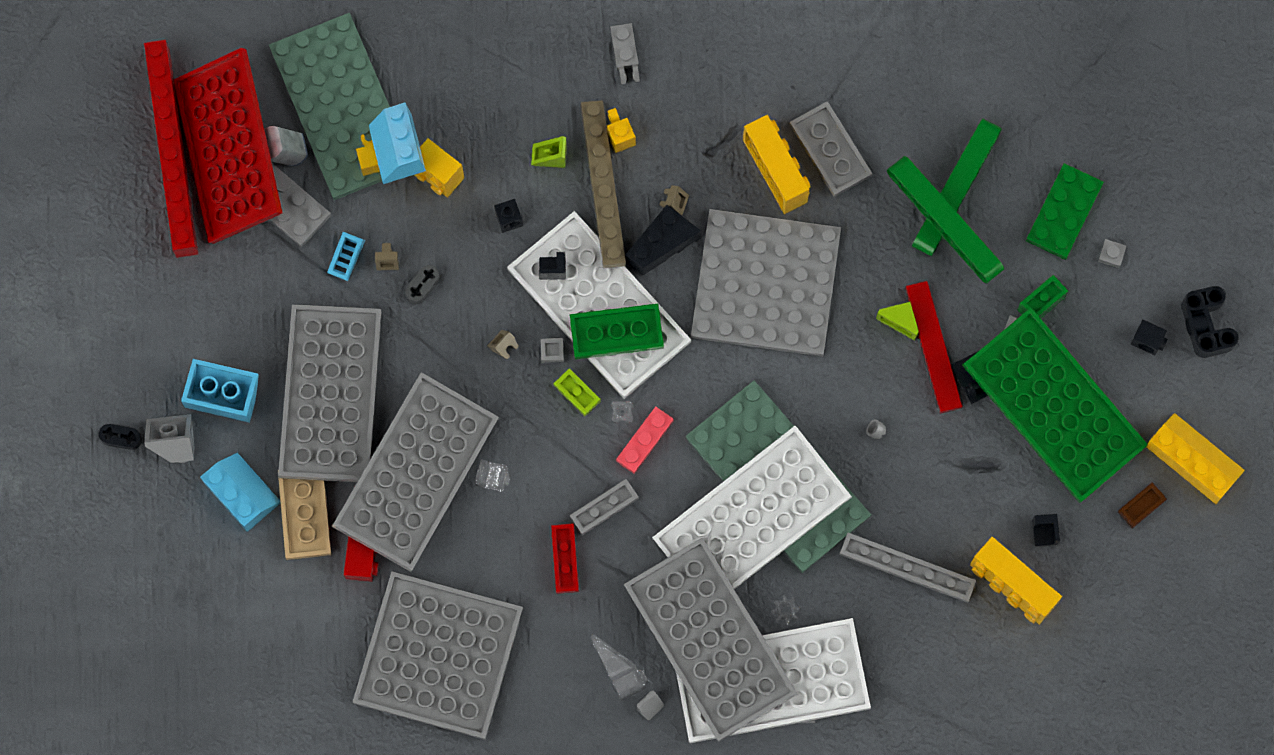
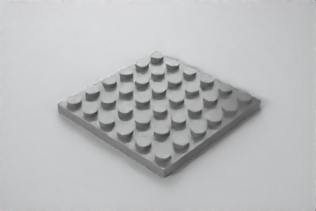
(766, 282)
(438, 655)

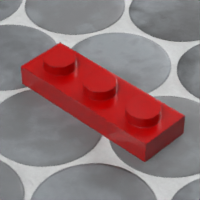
(564, 558)

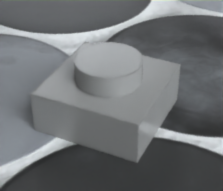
(1112, 253)
(552, 350)

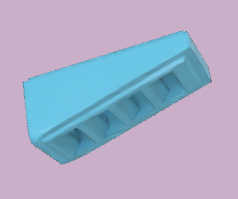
(338, 253)

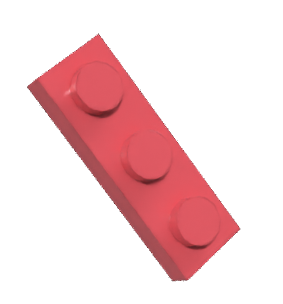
(644, 440)

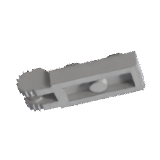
(625, 51)

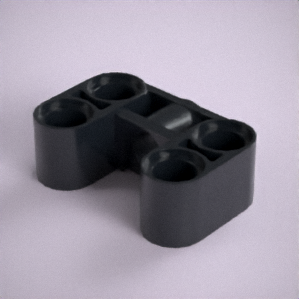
(1200, 324)

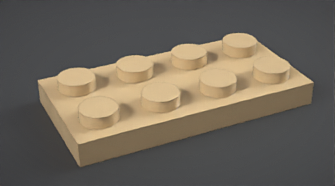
(304, 518)

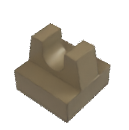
(676, 199)
(386, 259)
(501, 342)

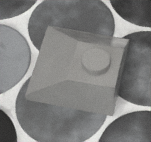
(171, 438)

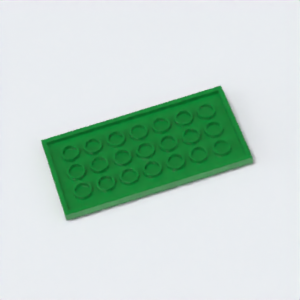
(1055, 405)

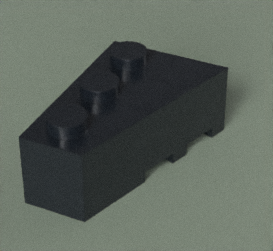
(661, 240)

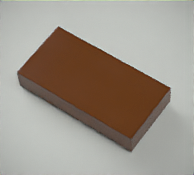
(1142, 505)

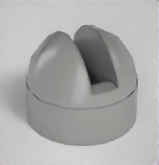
(876, 429)

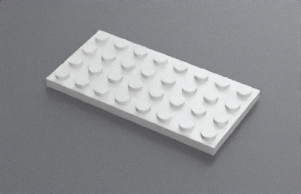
(594, 288)
(759, 508)
(822, 668)

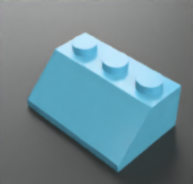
(396, 144)
(220, 390)
(240, 490)

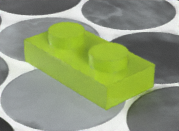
(577, 392)

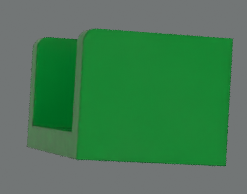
(1044, 297)

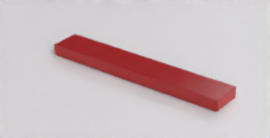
(934, 347)

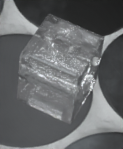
(492, 476)

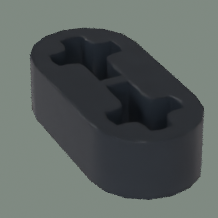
(118, 441)

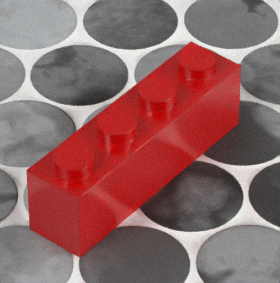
(360, 562)

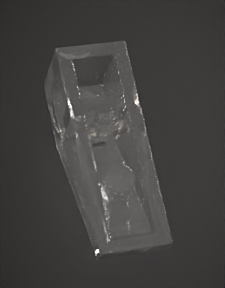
(622, 672)

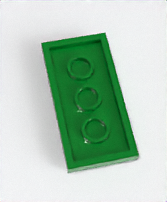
(1064, 211)
(616, 331)

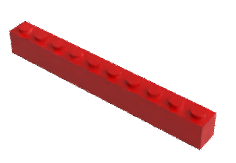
(171, 149)

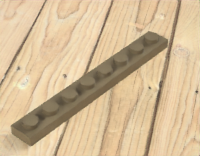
(603, 184)

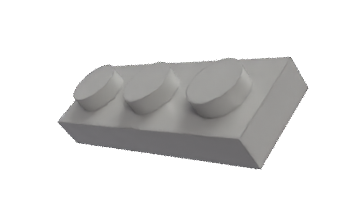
(604, 507)

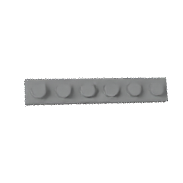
(907, 567)

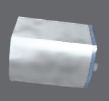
(285, 146)

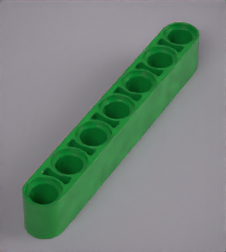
(960, 180)
(945, 219)

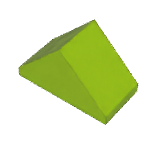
(550, 153)
(900, 318)

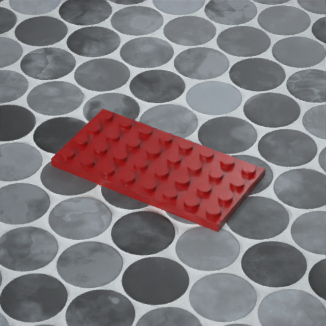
(227, 146)

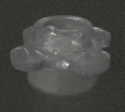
(617, 407)

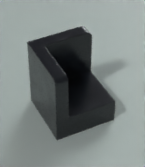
(553, 267)
(1046, 530)

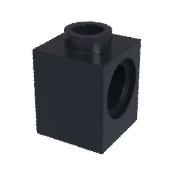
(508, 215)
(1149, 337)

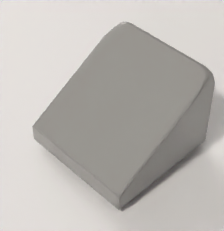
(650, 705)

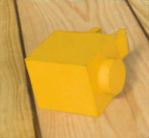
(620, 132)
(367, 157)

